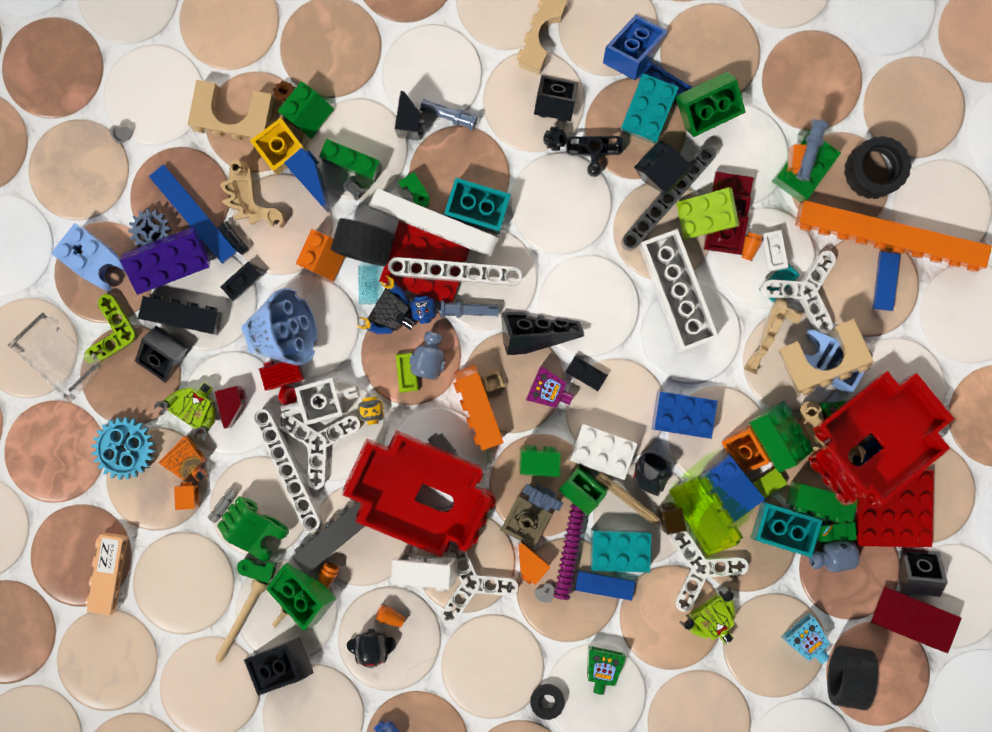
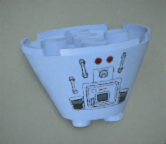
(282, 329)

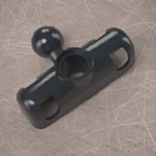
(605, 149)

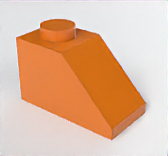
(531, 564)

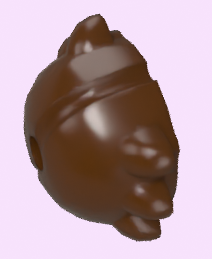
(283, 91)

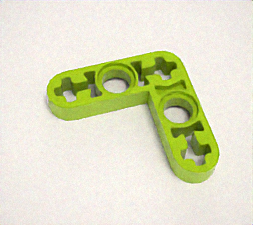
(118, 335)

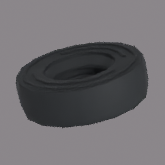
(538, 693)

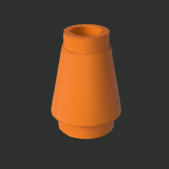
(751, 245)
(328, 574)
(389, 616)

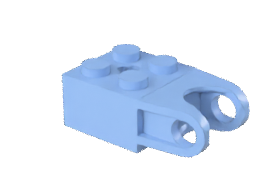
(93, 261)
(829, 356)

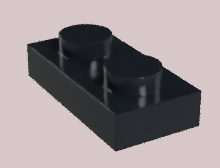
(241, 281)
(586, 373)

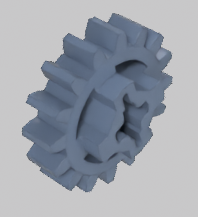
(148, 222)
(542, 497)

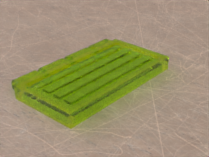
(705, 515)

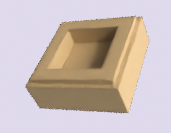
(492, 381)

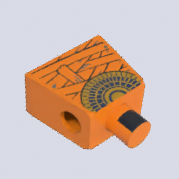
(185, 460)

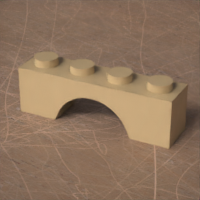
(533, 54)

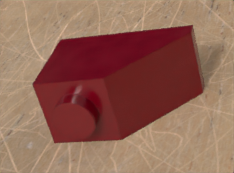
(230, 404)

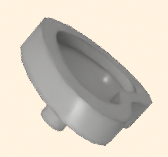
(120, 134)
(545, 593)

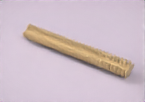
(628, 499)

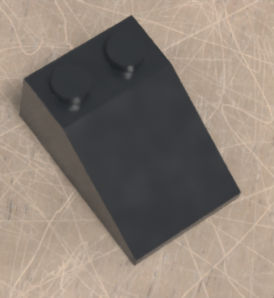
(279, 666)

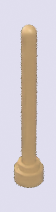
(257, 588)

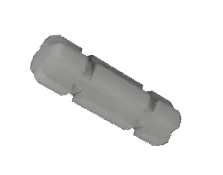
(222, 505)

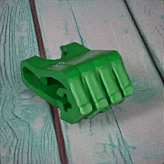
(247, 528)

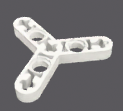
(813, 285)
(312, 435)
(709, 570)
(479, 587)

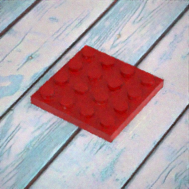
(420, 244)
(902, 520)

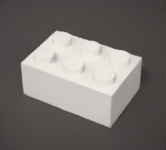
(602, 451)
(424, 571)

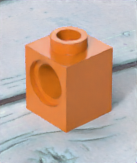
(186, 496)

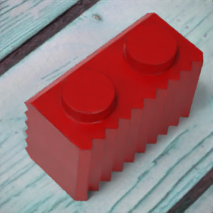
(280, 374)

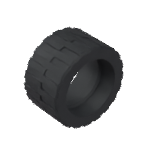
(895, 153)
(362, 242)
(853, 678)

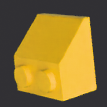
(276, 145)

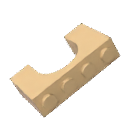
(204, 118)
(855, 358)

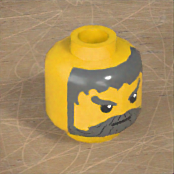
(371, 410)

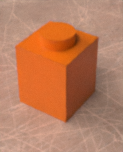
(795, 157)

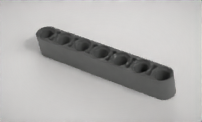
(660, 204)

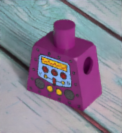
(548, 389)

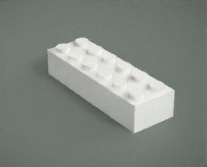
(678, 290)

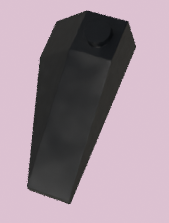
(529, 334)

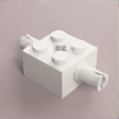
(309, 394)

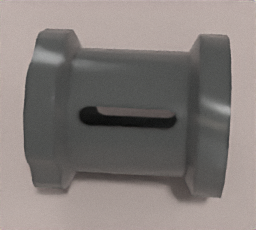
(354, 188)

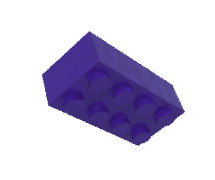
(165, 260)

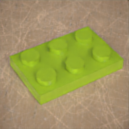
(707, 213)

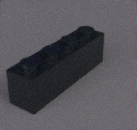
(180, 315)

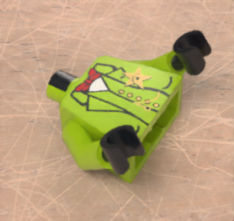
(192, 407)
(713, 618)

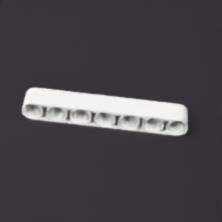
(433, 222)
(445, 274)
(288, 480)

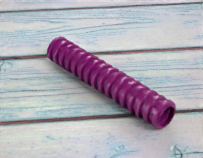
(569, 554)

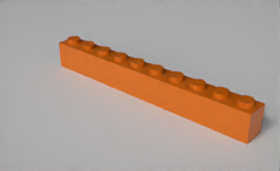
(892, 235)

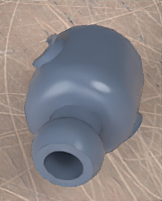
(428, 360)
(836, 556)

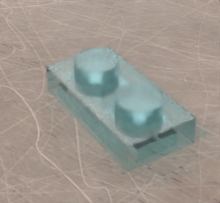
(368, 284)

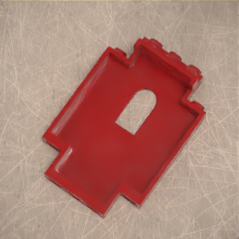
(903, 421)
(390, 479)

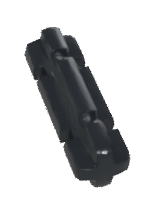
(233, 238)

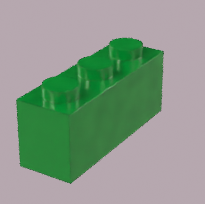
(350, 160)

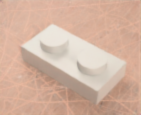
(775, 251)

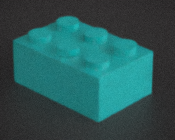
(649, 108)
(477, 205)
(786, 529)
(620, 550)

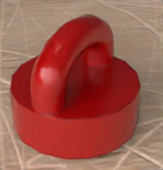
(287, 395)

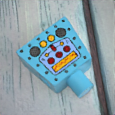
(808, 639)

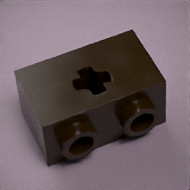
(671, 518)

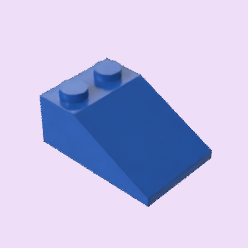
(634, 47)
(305, 168)
(733, 487)

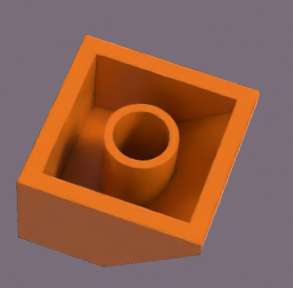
(318, 257)
(746, 449)

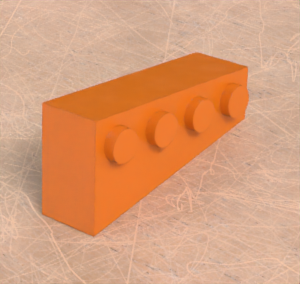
(478, 407)

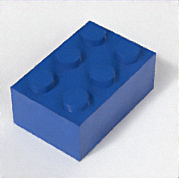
(684, 414)

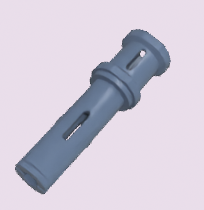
(458, 117)
(814, 140)
(458, 309)

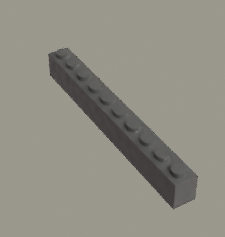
(343, 528)

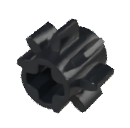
(555, 138)

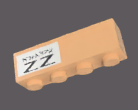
(107, 573)

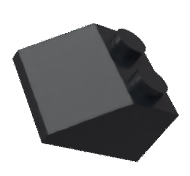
(556, 98)
(408, 119)
(663, 167)
(160, 353)
(921, 572)

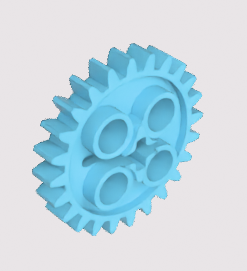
(107, 441)

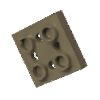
(530, 535)

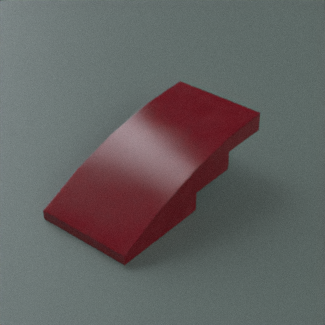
(732, 239)
(916, 620)

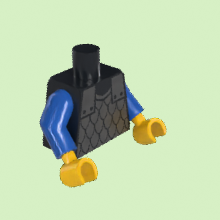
(390, 311)

